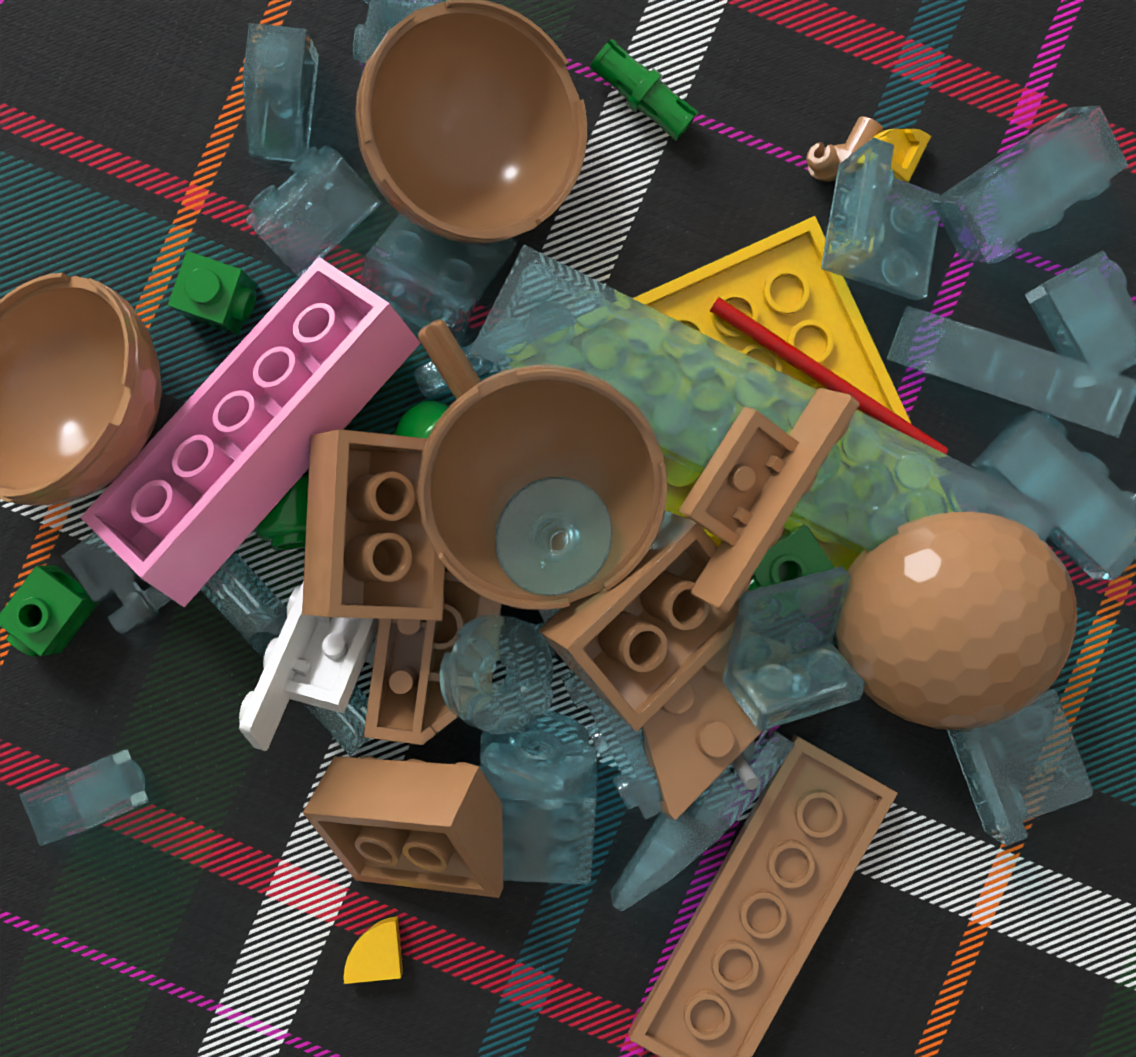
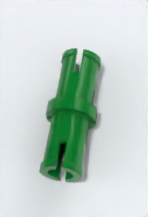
(643, 89)

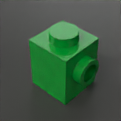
(213, 293)
(789, 558)
(46, 611)

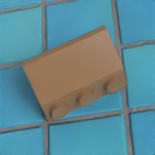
(367, 530)
(649, 629)
(412, 823)

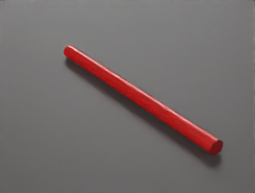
(817, 371)

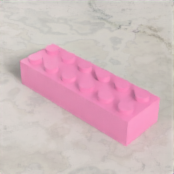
(250, 431)

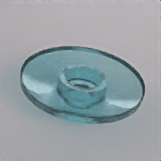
(533, 520)

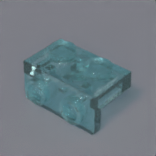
(311, 208)

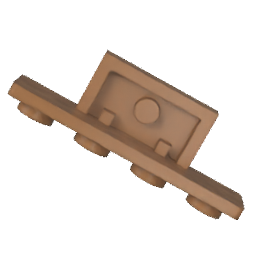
(755, 487)

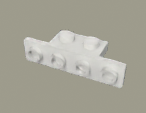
(310, 663)

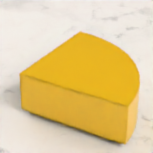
(907, 150)
(376, 954)

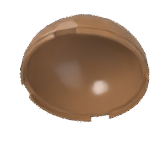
(471, 121)
(72, 389)
(528, 429)
(958, 620)

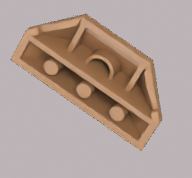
(408, 655)

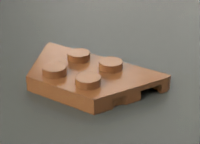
(696, 736)

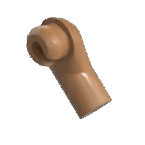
(824, 161)

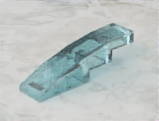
(1013, 371)
(676, 844)

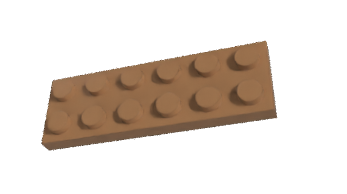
(763, 908)

